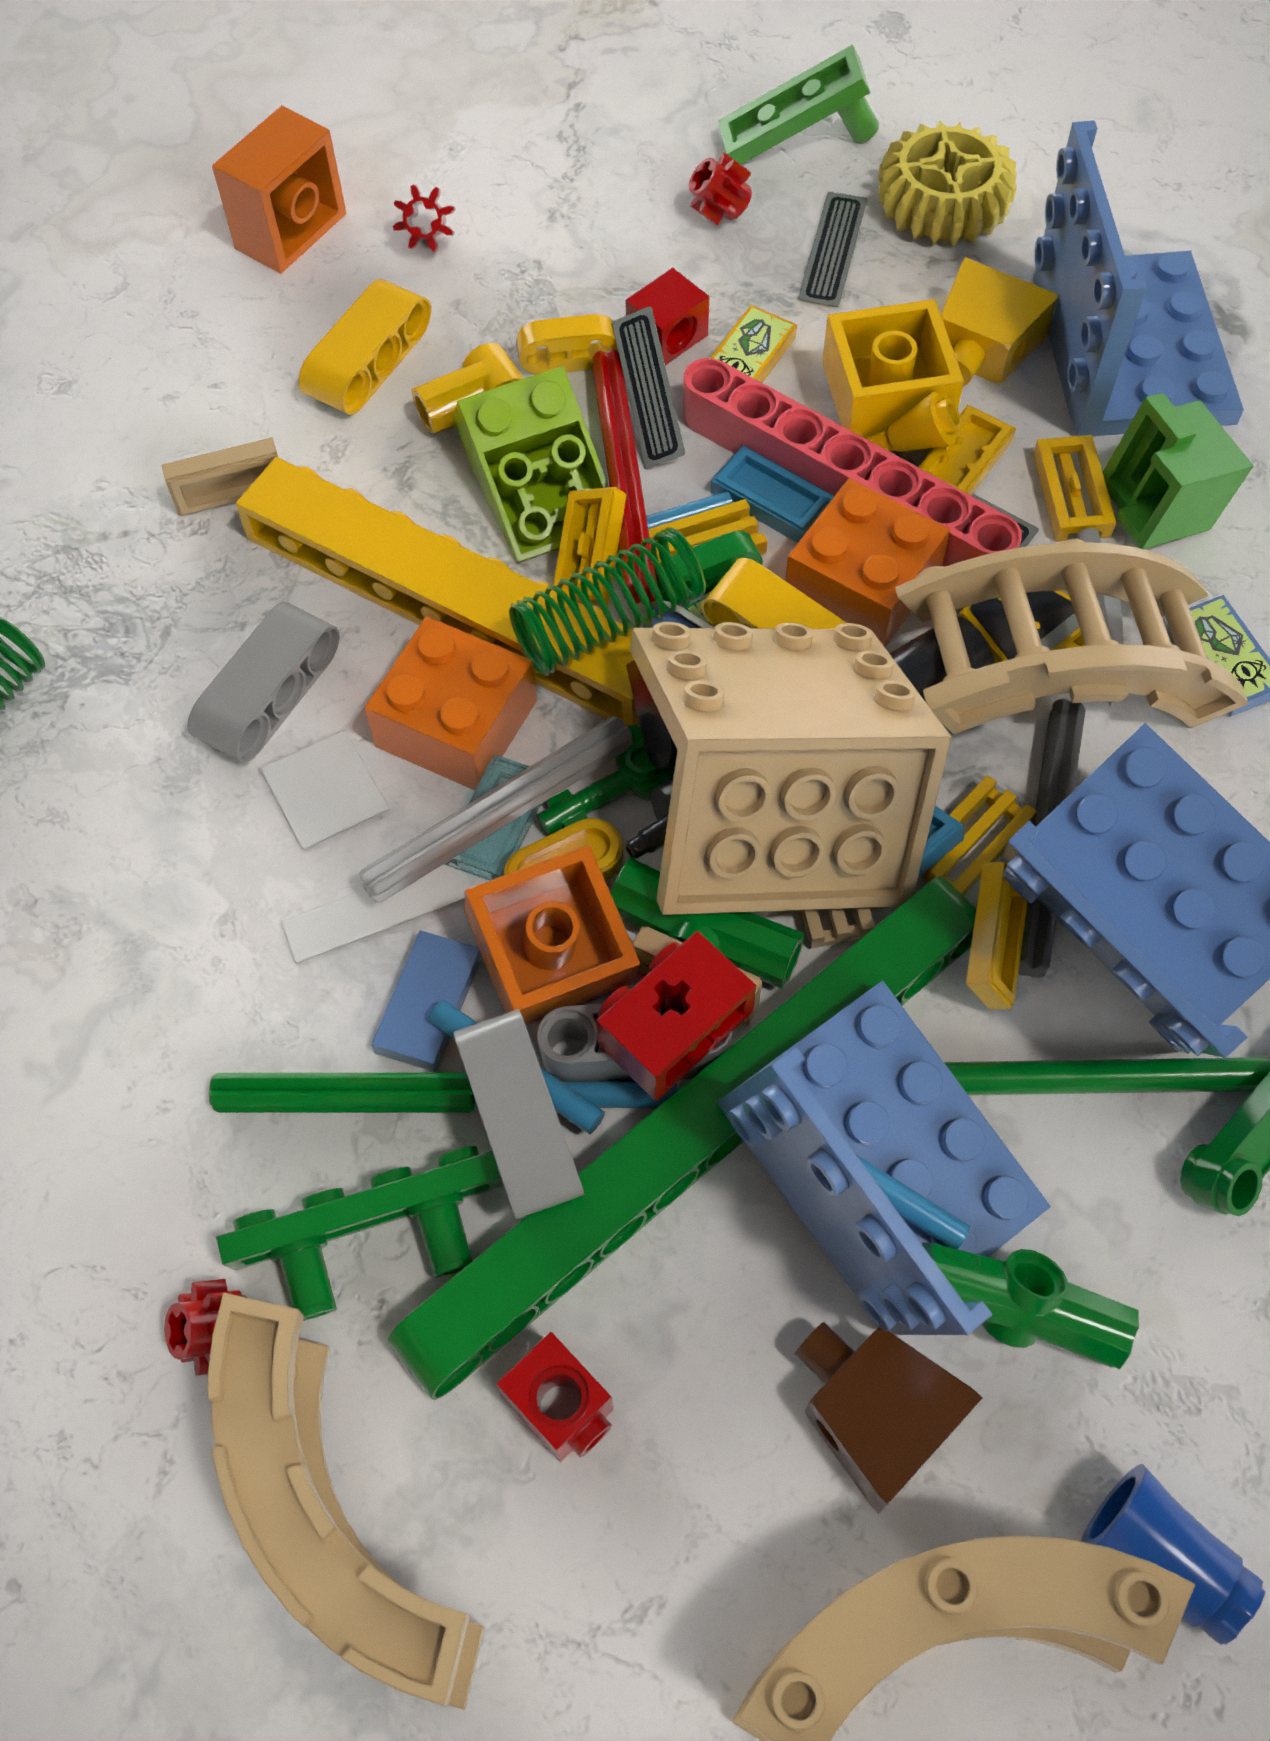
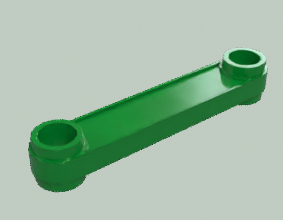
(1232, 1167)

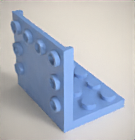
(1119, 319)
(1157, 889)
(883, 1093)

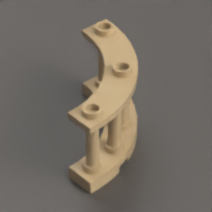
(1169, 675)
(290, 1522)
(980, 1588)

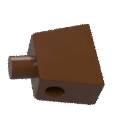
(881, 1407)

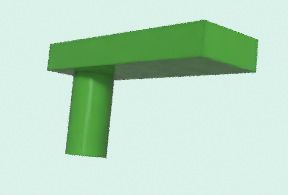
(801, 102)

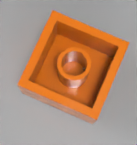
(280, 188)
(861, 553)
(451, 702)
(551, 935)

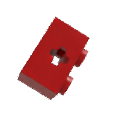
(666, 1047)

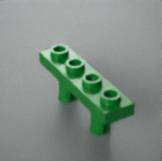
(329, 1215)

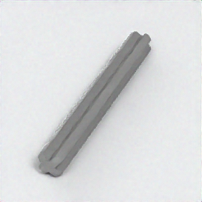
(495, 809)

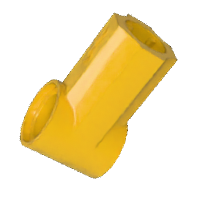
(482, 370)

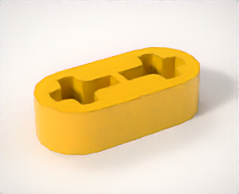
(565, 341)

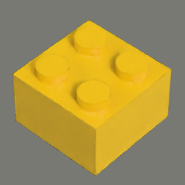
(887, 363)

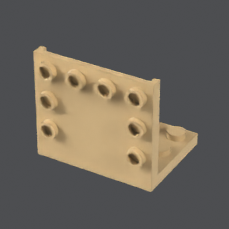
(794, 768)

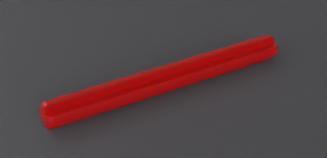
(622, 459)

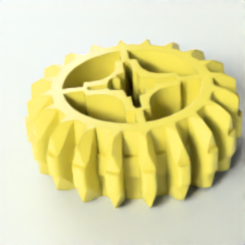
(947, 182)

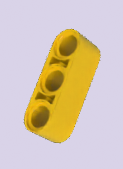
(365, 346)
(762, 599)

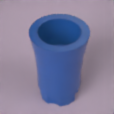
(1151, 1525)

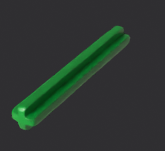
(341, 1093)

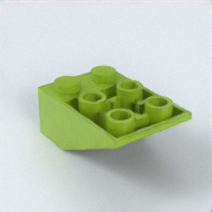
(527, 455)

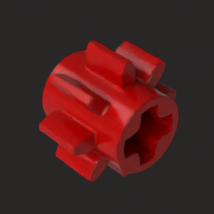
(720, 188)
(411, 210)
(192, 1323)

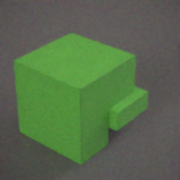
(1173, 472)

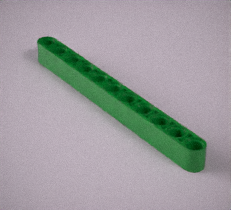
(662, 1154)

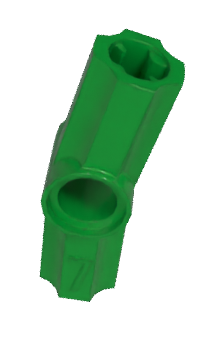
(743, 937)
(1036, 1301)

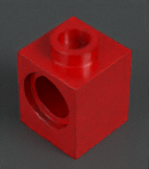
(678, 312)
(539, 1371)

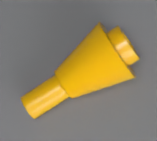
(924, 426)

